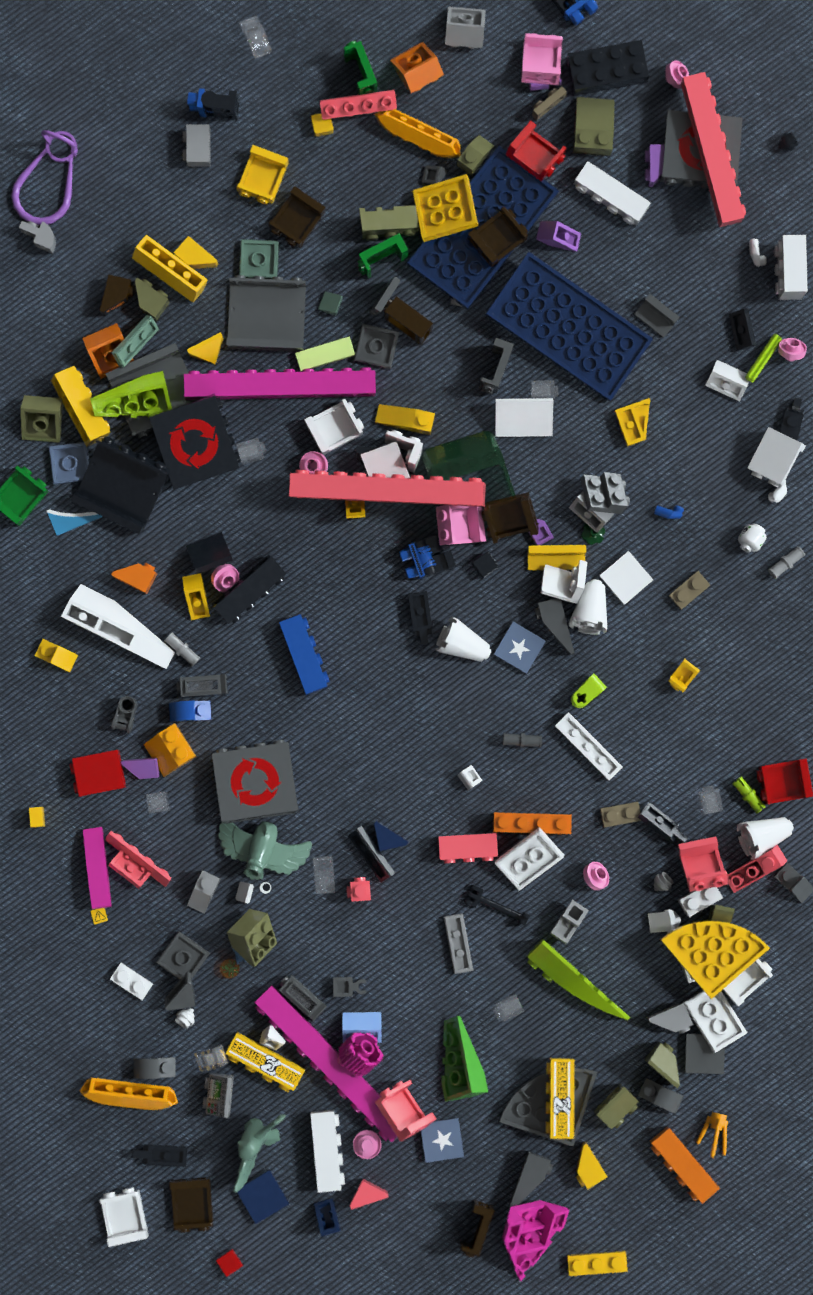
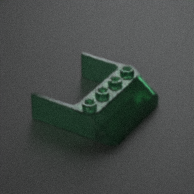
(465, 457)

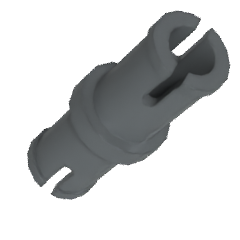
(522, 740)

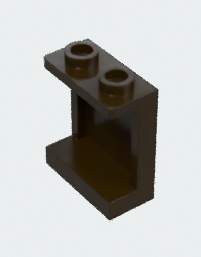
(297, 218)
(498, 236)
(510, 517)
(192, 1204)
(486, 1212)

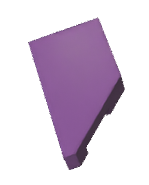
(544, 534)
(142, 768)

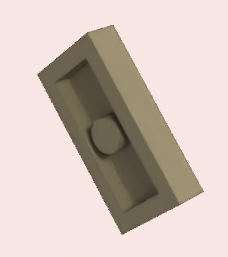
(553, 99)
(689, 590)
(620, 814)

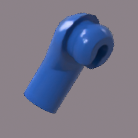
(676, 513)

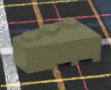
(388, 222)

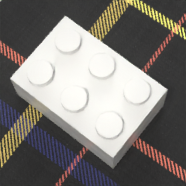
(791, 267)

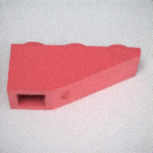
(756, 869)

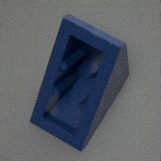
(387, 838)
(327, 1217)

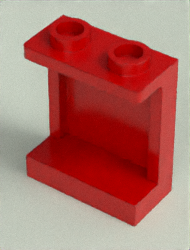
(535, 153)
(98, 773)
(785, 781)

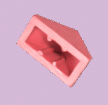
(367, 1194)

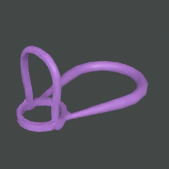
(68, 188)

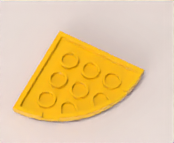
(714, 952)

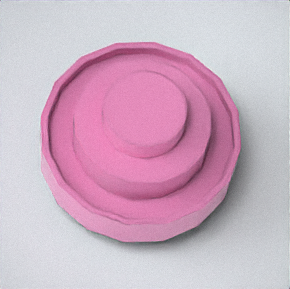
(675, 72)
(792, 349)
(313, 462)
(224, 577)
(596, 876)
(367, 1144)

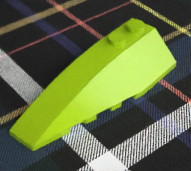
(567, 976)

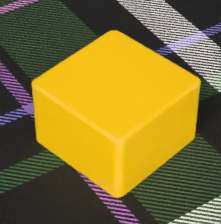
(320, 126)
(37, 817)

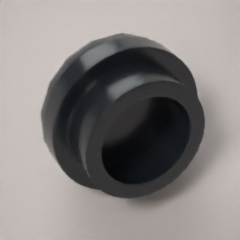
(788, 142)

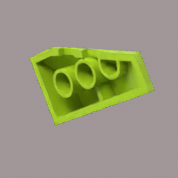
(135, 398)

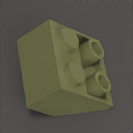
(252, 936)

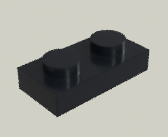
(742, 329)

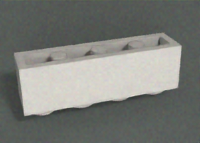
(611, 193)
(326, 1151)

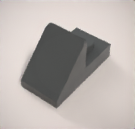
(794, 882)

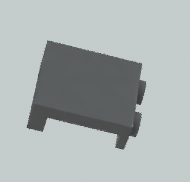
(504, 349)

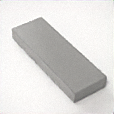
(458, 943)

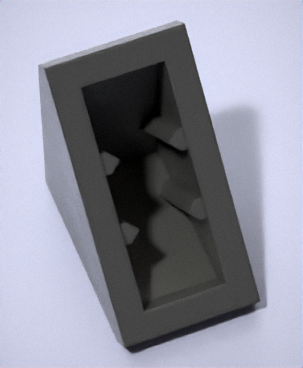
(181, 995)

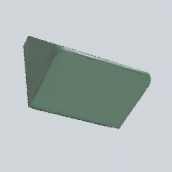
(330, 303)

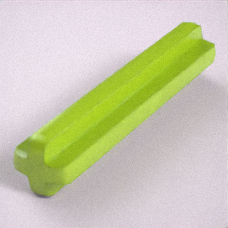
(763, 358)

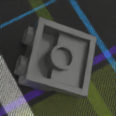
(605, 493)

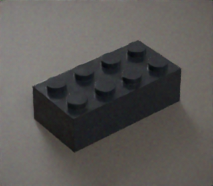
(607, 68)

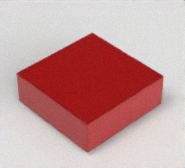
(229, 1262)

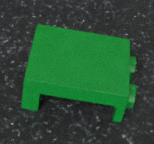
(356, 51)
(380, 251)
(21, 495)

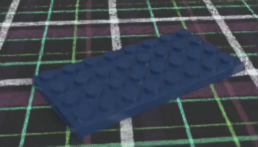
(452, 260)
(569, 326)

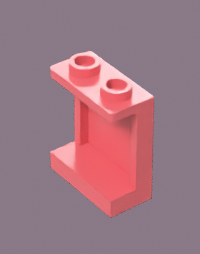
(702, 864)
(403, 1111)

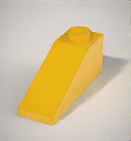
(405, 418)

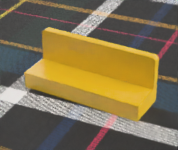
(558, 556)

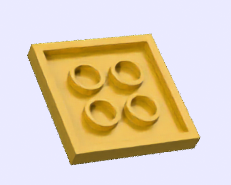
(445, 208)

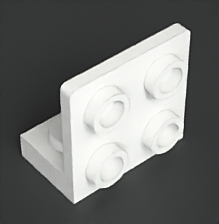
(410, 444)
(563, 583)

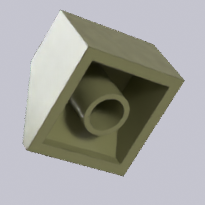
(41, 418)
(616, 1107)

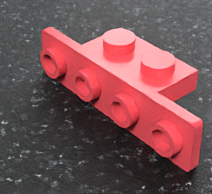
(358, 104)
(134, 865)

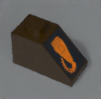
(116, 293)

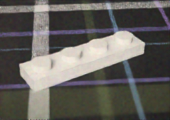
(588, 746)

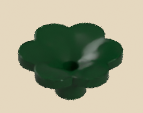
(590, 537)

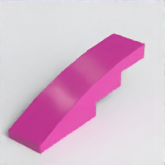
(97, 868)

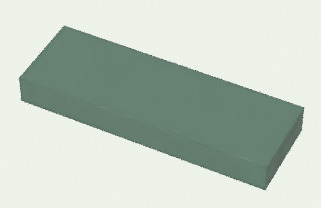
(135, 341)

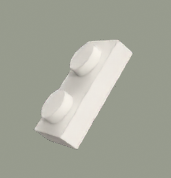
(131, 981)

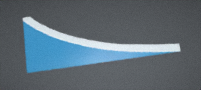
(67, 521)

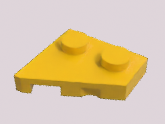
(634, 421)

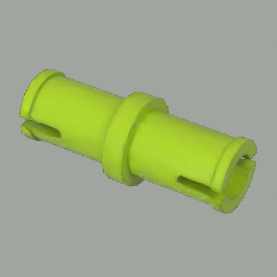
(749, 795)

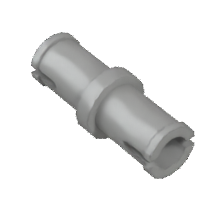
(786, 562)
(182, 649)

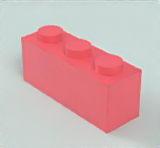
(468, 847)

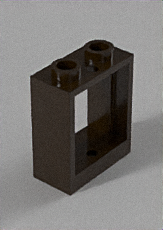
(408, 320)

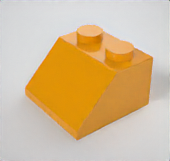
(170, 749)

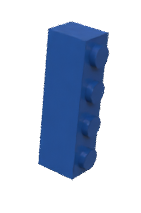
(303, 654)

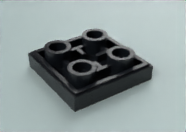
(209, 553)

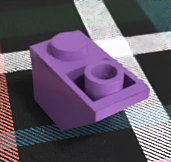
(654, 157)

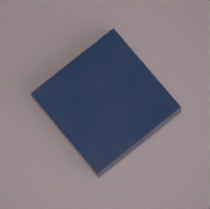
(263, 1196)

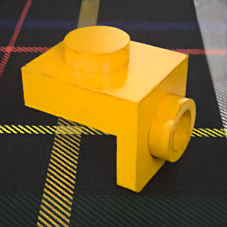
(683, 675)

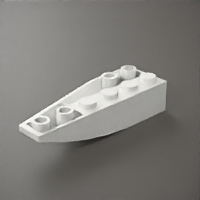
(116, 625)

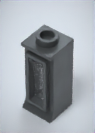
(202, 686)
(302, 997)

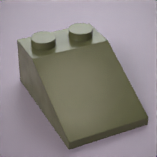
(594, 126)

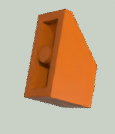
(138, 576)

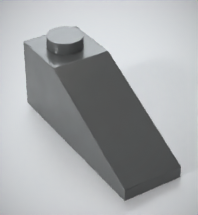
(554, 620)
(531, 1175)

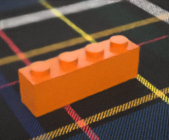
(530, 822)
(684, 1164)

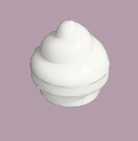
(185, 1018)

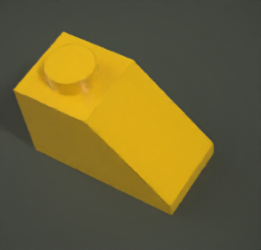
(195, 255)
(195, 596)
(588, 1168)

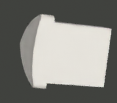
(663, 921)

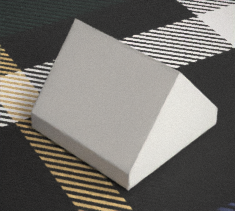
(469, 777)

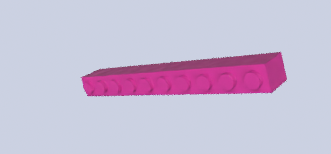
(280, 384)
(323, 1058)

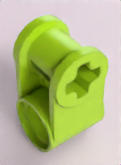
(590, 690)

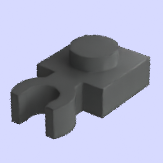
(345, 986)

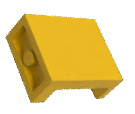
(262, 175)

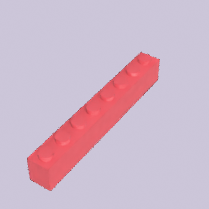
(712, 149)

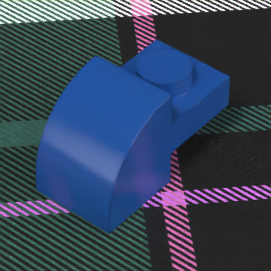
(189, 711)

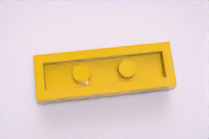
(597, 1263)

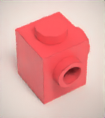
(359, 890)

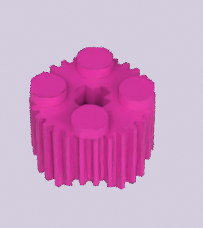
(360, 1054)

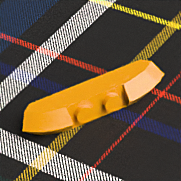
(419, 133)
(128, 1094)

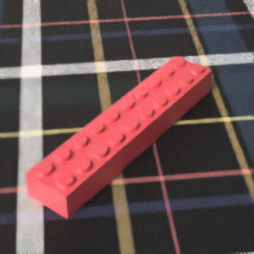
(382, 489)

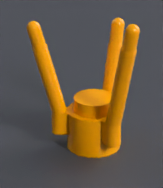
(718, 1122)

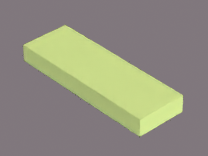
(325, 354)

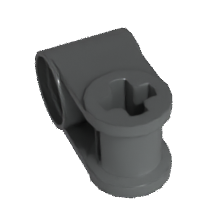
(124, 716)

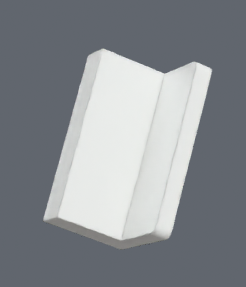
(727, 380)

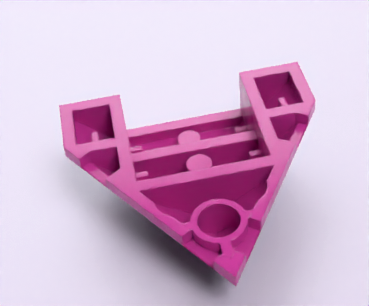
(530, 1231)

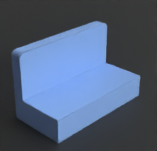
(361, 1022)

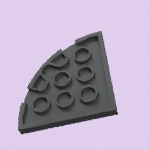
(528, 1105)

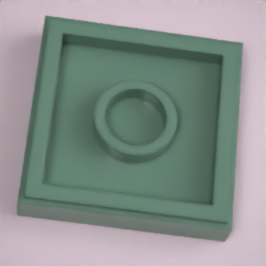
(259, 258)

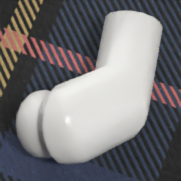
(754, 252)
(778, 494)

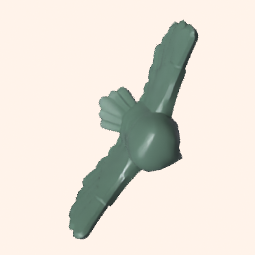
(262, 850)
(250, 1144)

